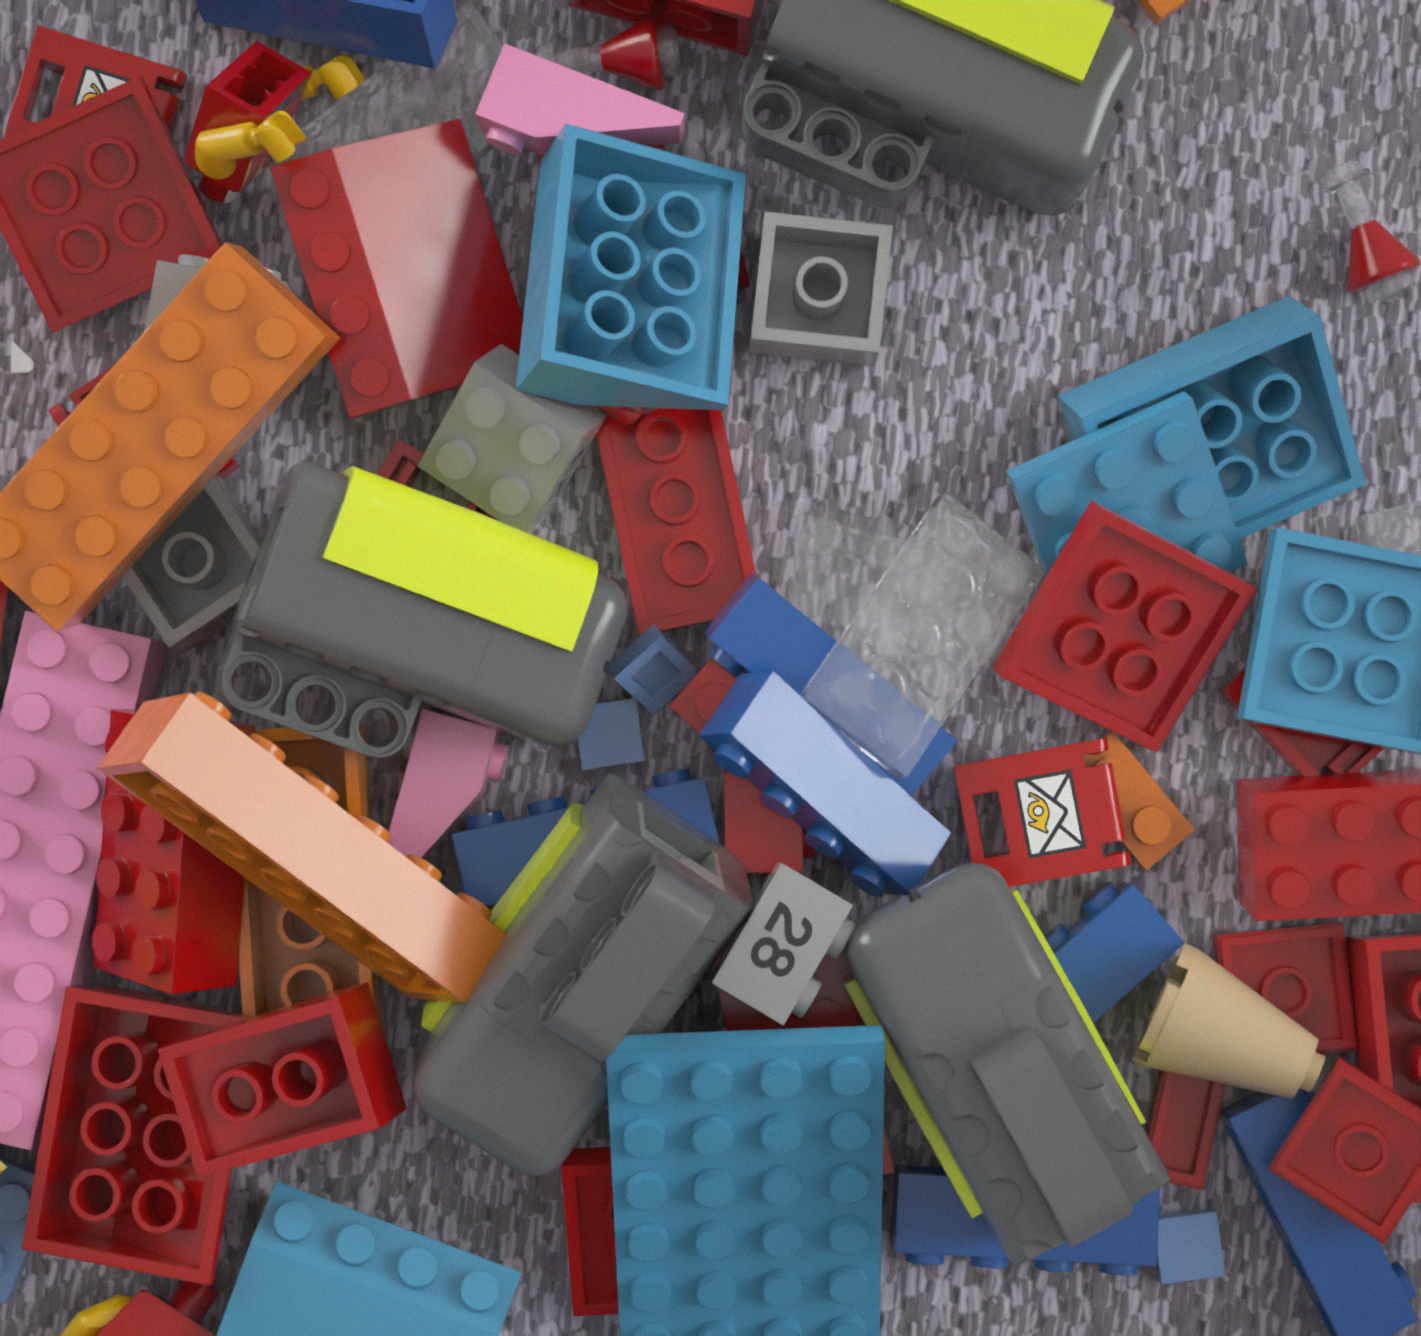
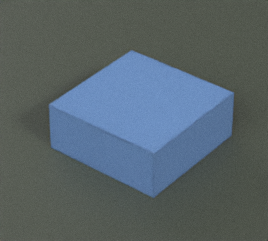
(653, 669)
(612, 736)
(1189, 1247)

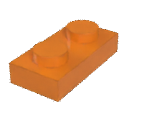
(1149, 816)

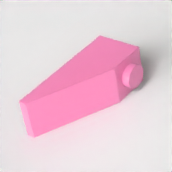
(535, 97)
(443, 780)

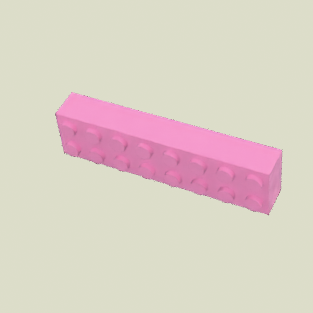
(52, 837)

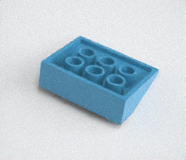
(631, 276)
(1263, 404)
(351, 1274)

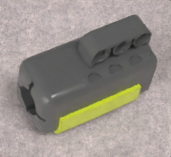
(979, 88)
(415, 604)
(598, 946)
(1000, 1062)

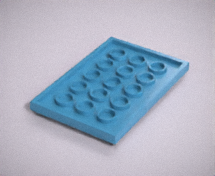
(748, 1181)

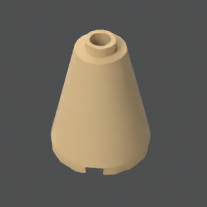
(1225, 1032)

